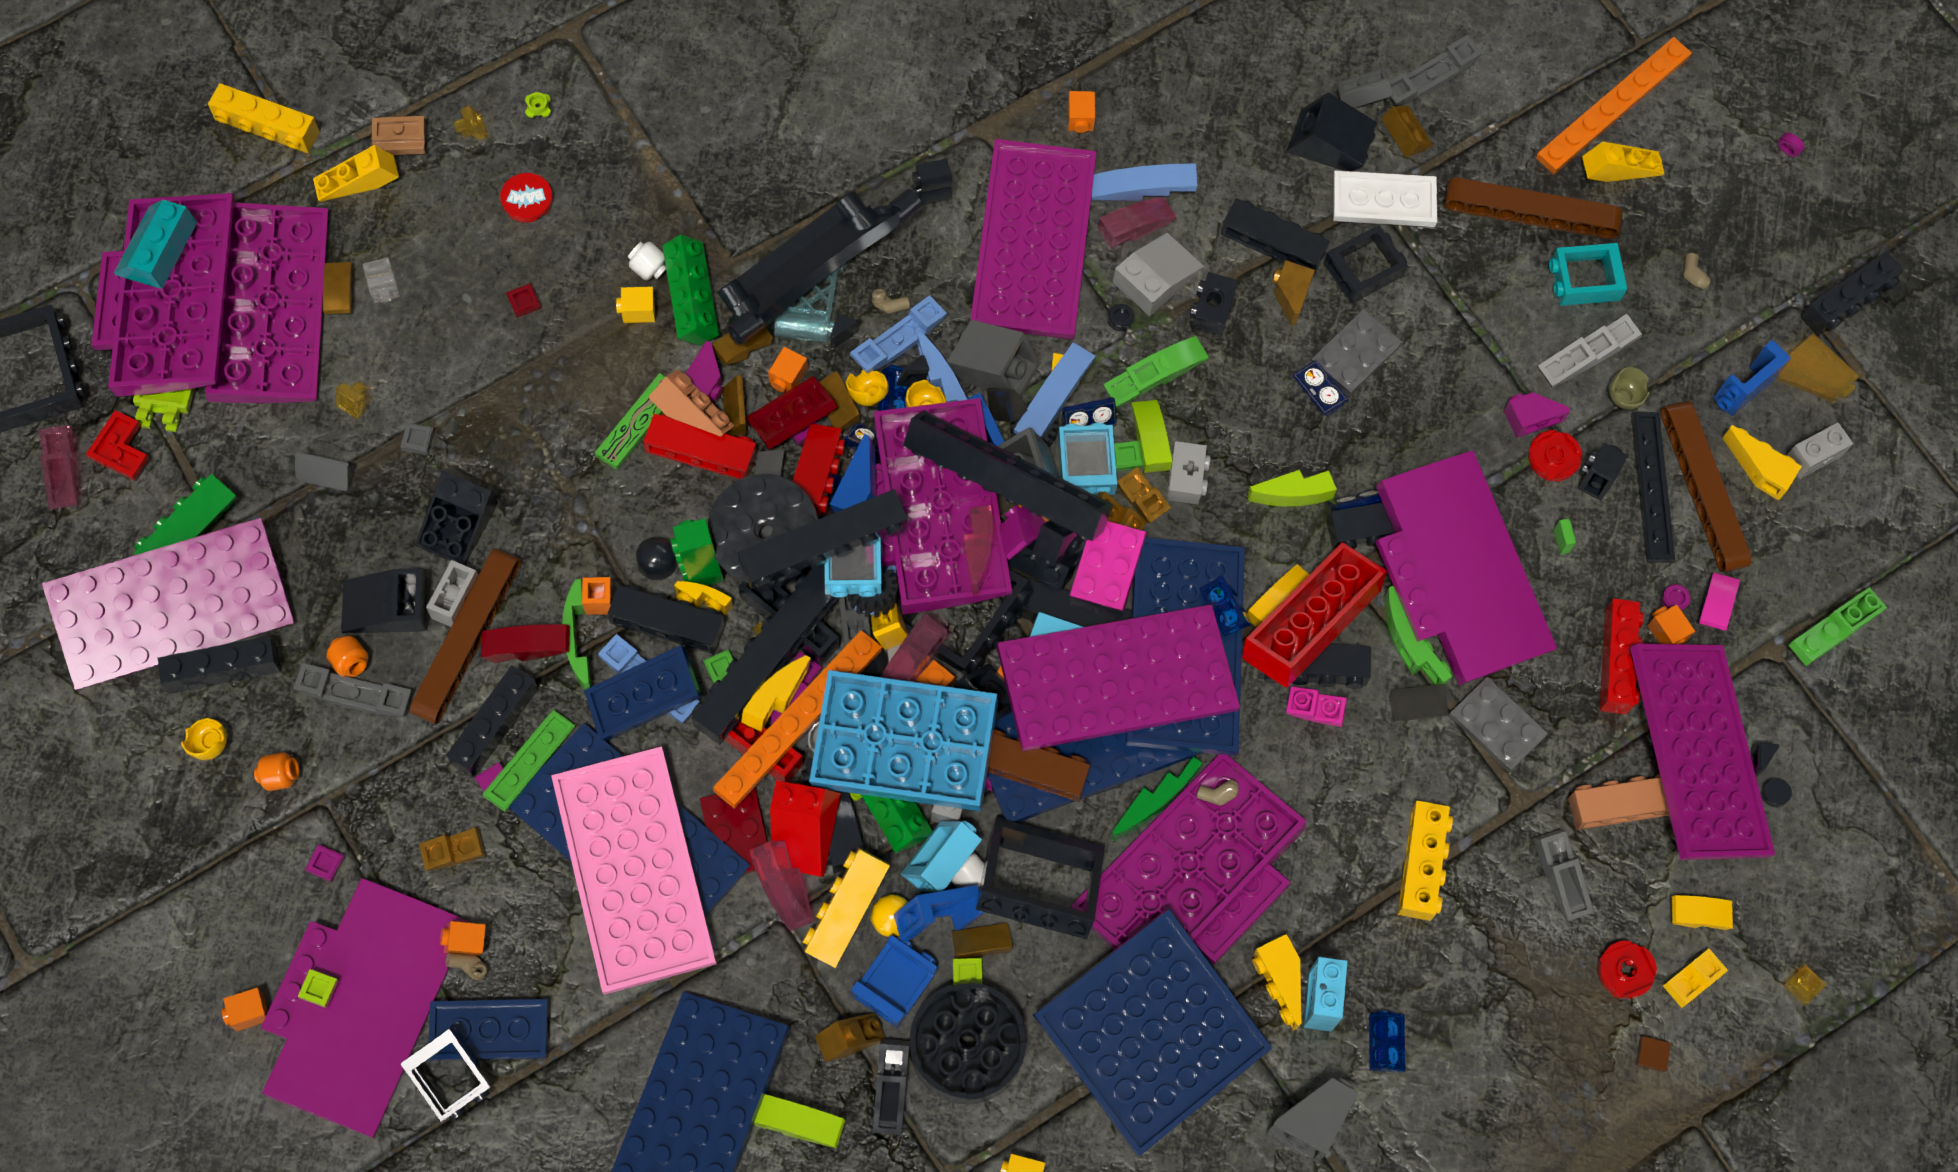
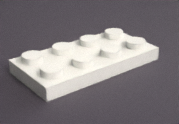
(1384, 198)

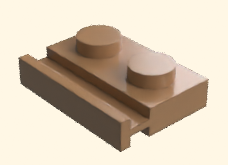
(399, 134)

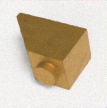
(1292, 288)

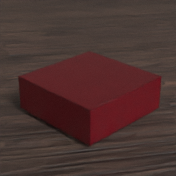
(523, 300)

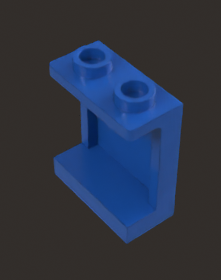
(1767, 366)
(924, 908)
(895, 981)

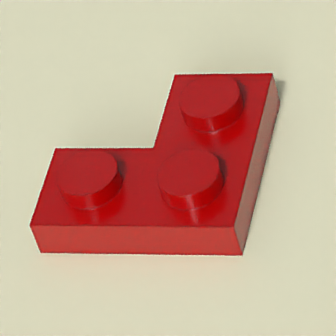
(112, 447)

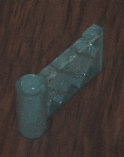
(809, 323)

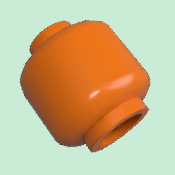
(347, 656)
(276, 771)

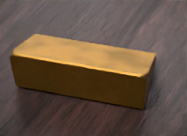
(1406, 130)
(734, 405)
(846, 411)
(982, 941)

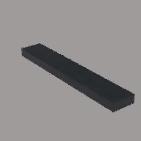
(1652, 487)

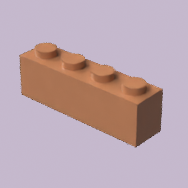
(1618, 802)

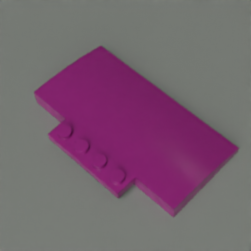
(272, 305)
(172, 333)
(937, 505)
(1460, 569)
(1201, 864)
(349, 1056)

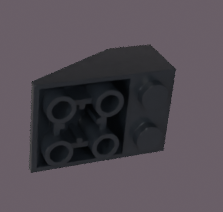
(457, 515)
(385, 602)

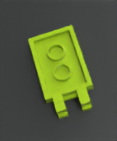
(166, 403)

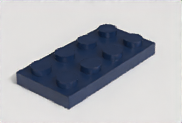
(642, 693)
(492, 1028)

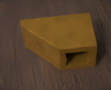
(849, 1036)

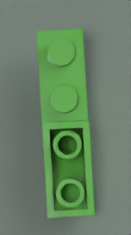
(1156, 370)
(1837, 626)
(1414, 654)

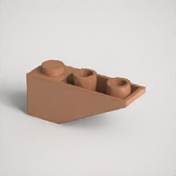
(686, 403)

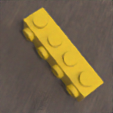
(263, 118)
(1424, 861)
(846, 907)

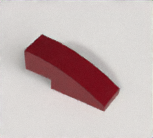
(525, 642)

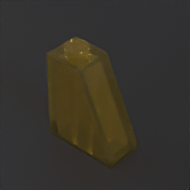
(1818, 371)

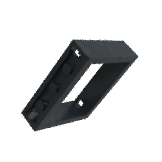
(51, 405)
(991, 634)
(1049, 847)

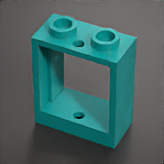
(1613, 269)

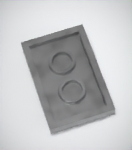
(1357, 352)
(1498, 724)

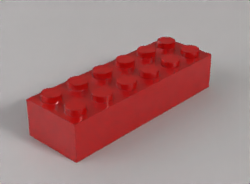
(1313, 615)

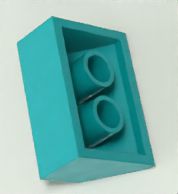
(157, 244)

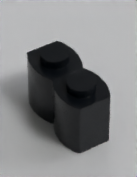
(932, 181)

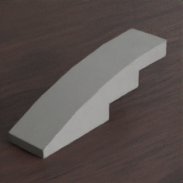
(1589, 351)

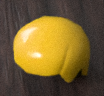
(867, 388)
(923, 393)
(205, 739)
(882, 914)

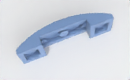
(900, 337)
(622, 657)

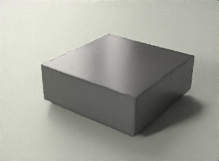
(417, 438)

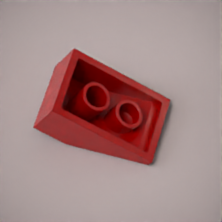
(806, 822)

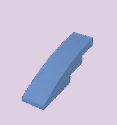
(1142, 181)
(940, 372)
(1056, 390)

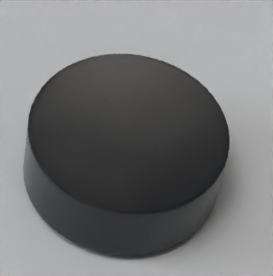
(1120, 317)
(1776, 792)

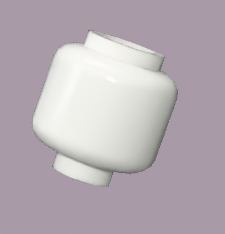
(647, 261)
(970, 873)

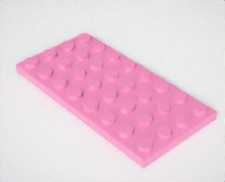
(633, 870)

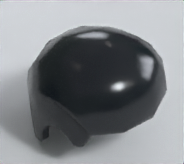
(656, 558)

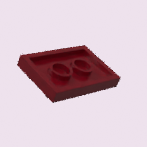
(791, 412)
(738, 827)

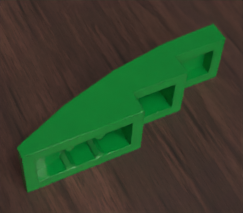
(1149, 805)

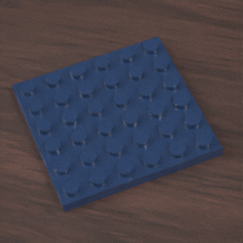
(1152, 1032)

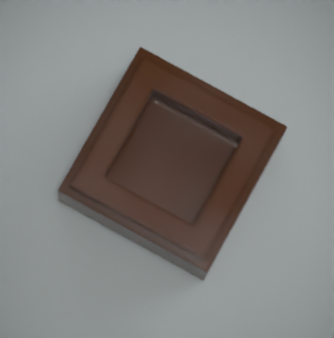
(1653, 1054)

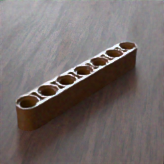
(1533, 208)
(1706, 486)
(465, 636)

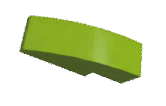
(1151, 436)
(1293, 490)
(799, 1121)

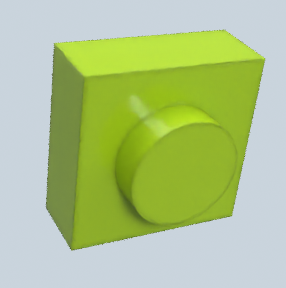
(967, 971)
(318, 988)

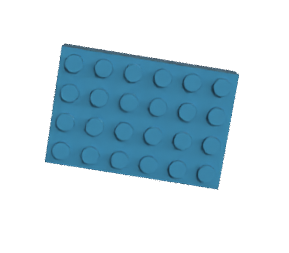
(904, 740)

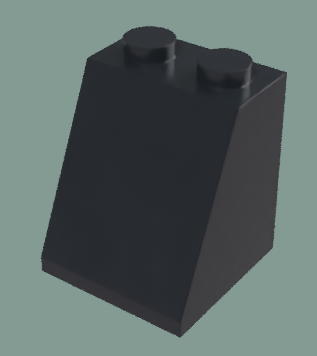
(1332, 134)

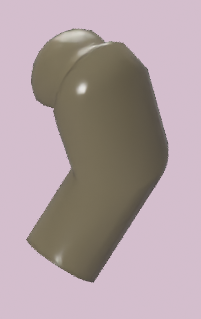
(1694, 274)
(888, 305)
(1220, 795)
(468, 963)

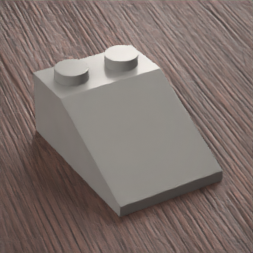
(1156, 273)

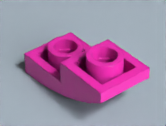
(1719, 601)
(1316, 707)

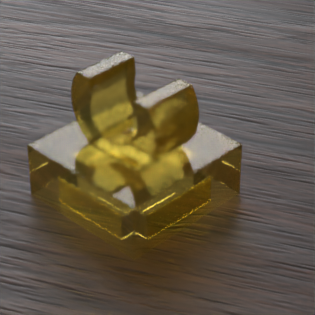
(471, 124)
(351, 398)
(1804, 985)

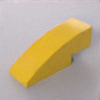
(1276, 595)
(775, 693)

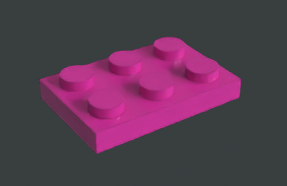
(1109, 566)

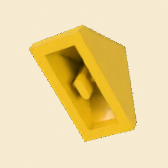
(889, 628)

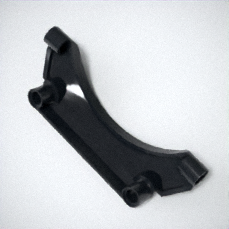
(807, 259)

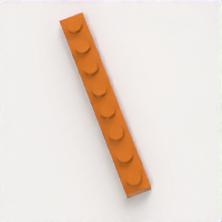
(1613, 105)
(792, 723)

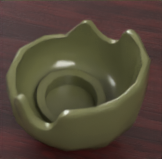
(1629, 388)

